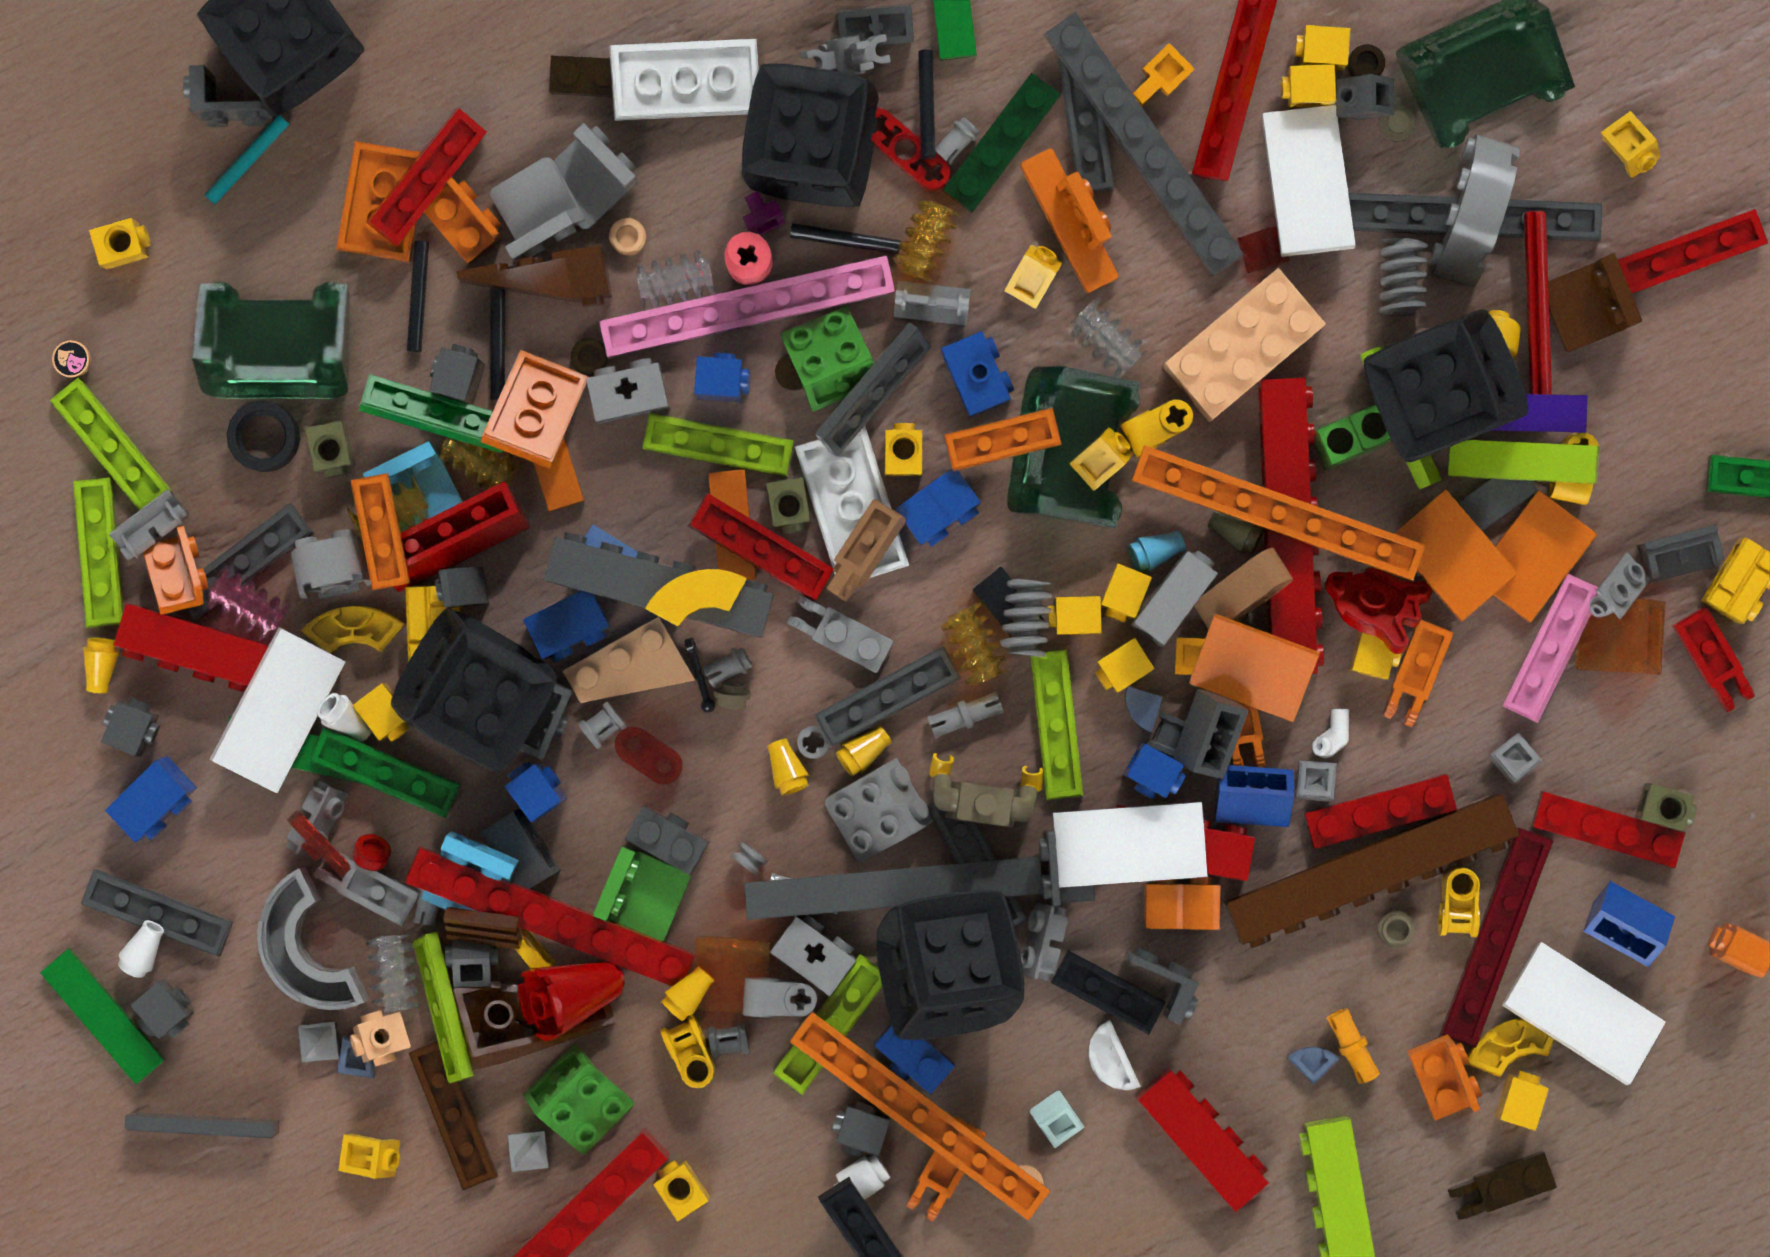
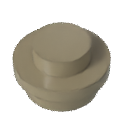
(1399, 126)
(732, 695)
(1396, 929)

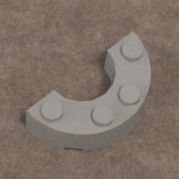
(1480, 210)
(285, 955)

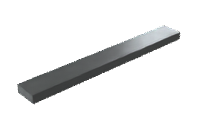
(1428, 215)
(888, 887)

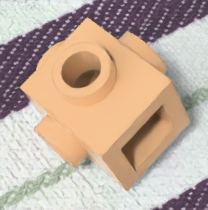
(393, 1036)

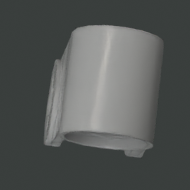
(772, 997)

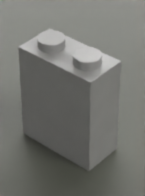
(1175, 597)

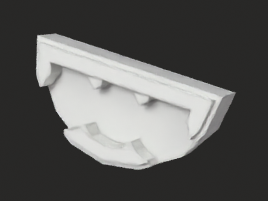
(1110, 1060)

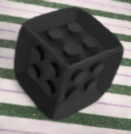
(282, 46)
(809, 135)
(1445, 385)
(473, 690)
(950, 964)

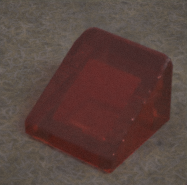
(1261, 250)

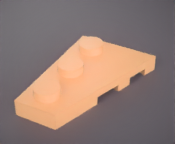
(630, 665)

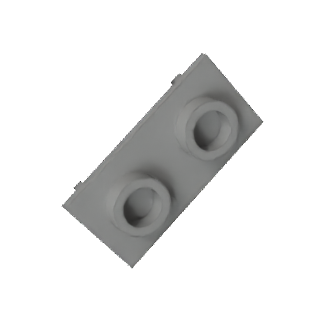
(931, 303)
(148, 523)
(1619, 588)
(326, 807)
(1044, 924)

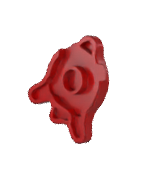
(1378, 604)

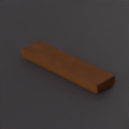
(453, 1118)

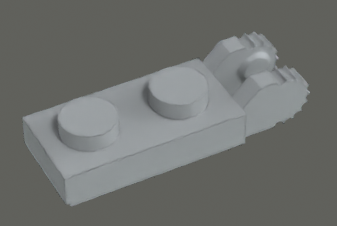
(845, 636)
(373, 891)

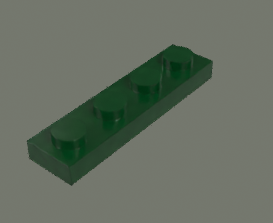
(1001, 142)

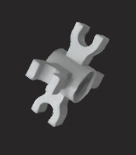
(848, 54)

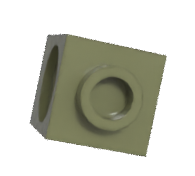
(318, 437)
(788, 488)
(1650, 803)

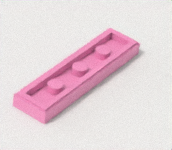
(1551, 649)

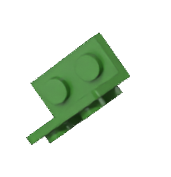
(828, 356)
(642, 893)
(577, 1100)

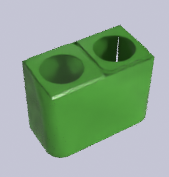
(1330, 458)

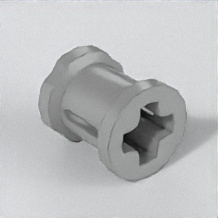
(602, 725)

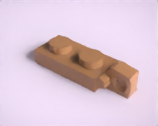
(865, 548)

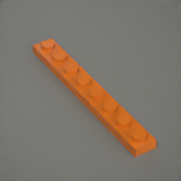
(1278, 513)
(920, 1116)

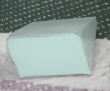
(1056, 1118)

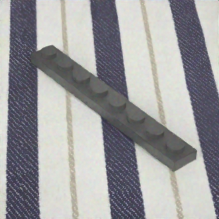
(1143, 144)

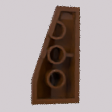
(569, 276)
(497, 1029)

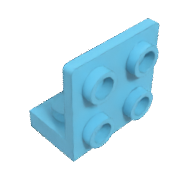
(429, 471)
(472, 853)

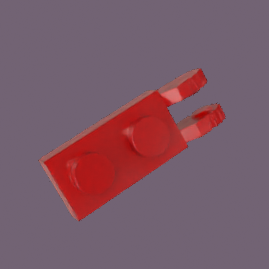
(1712, 656)

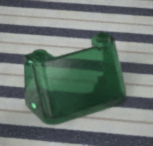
(1484, 66)
(272, 344)
(1083, 408)

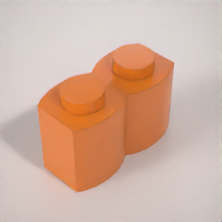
(1182, 904)
(1740, 949)

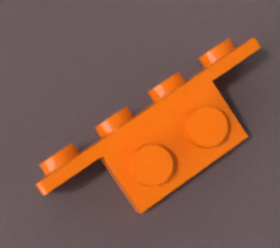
(1073, 217)

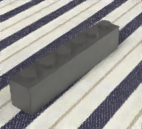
(636, 580)

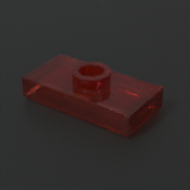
(317, 845)

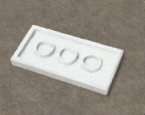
(683, 78)
(1308, 180)
(843, 491)
(277, 710)
(1130, 844)
(1583, 1013)

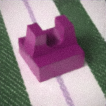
(762, 217)

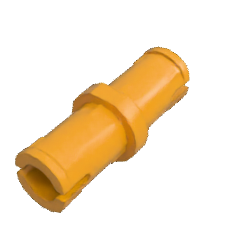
(1353, 1045)

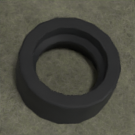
(235, 430)

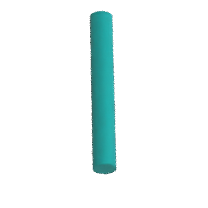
(246, 159)

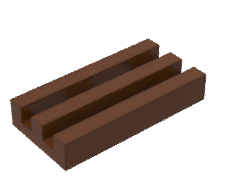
(483, 928)

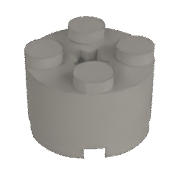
(330, 565)

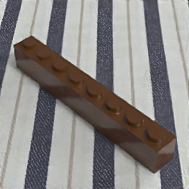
(1371, 869)

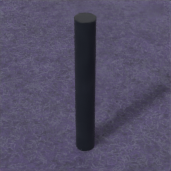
(926, 103)
(845, 238)
(417, 298)
(497, 342)

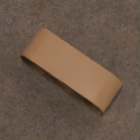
(1245, 588)

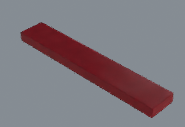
(1496, 937)

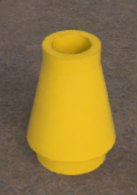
(99, 663)
(861, 751)
(787, 769)
(687, 994)

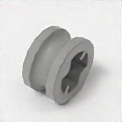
(820, 751)
(749, 858)

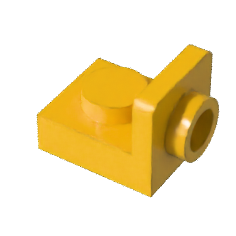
(1632, 144)
(1034, 275)
(1102, 458)
(369, 1156)

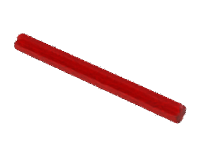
(1537, 302)

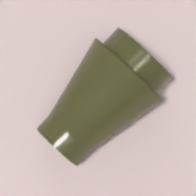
(1237, 532)

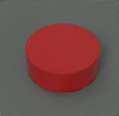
(371, 852)

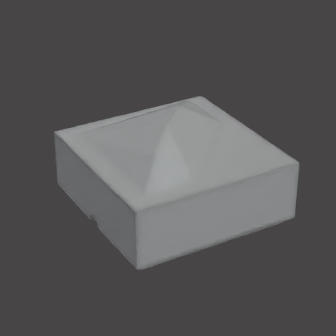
(1515, 758)
(1317, 781)
(319, 1041)
(528, 1150)

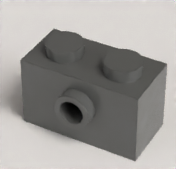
(456, 374)
(549, 723)
(1210, 734)
(667, 839)

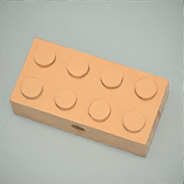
(1243, 345)

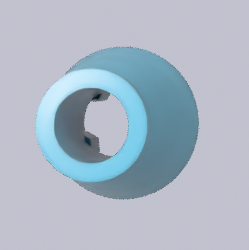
(1154, 550)

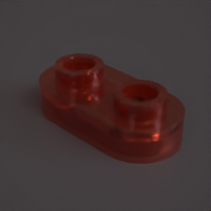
(649, 755)

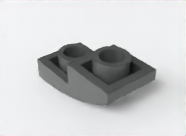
(462, 587)

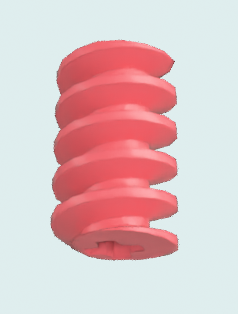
(744, 245)

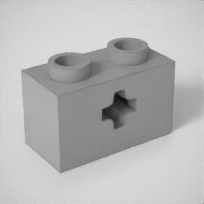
(611, 406)
(793, 952)

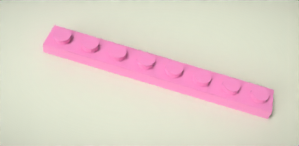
(747, 307)

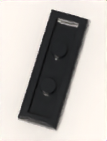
(1108, 992)
(857, 1221)

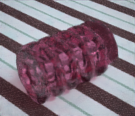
(246, 604)

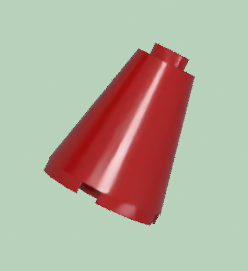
(567, 995)

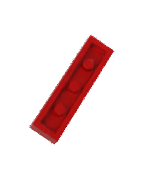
(426, 177)
(1693, 251)
(760, 547)
(1380, 811)
(1608, 829)

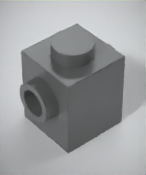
(1365, 97)
(130, 726)
(471, 963)
(163, 1010)
(861, 1128)

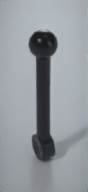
(707, 704)

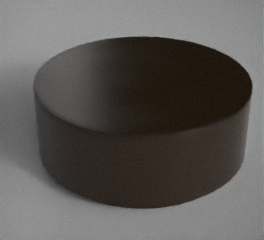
(1366, 60)
(588, 356)
(787, 375)

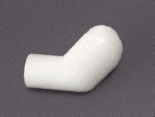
(1335, 737)

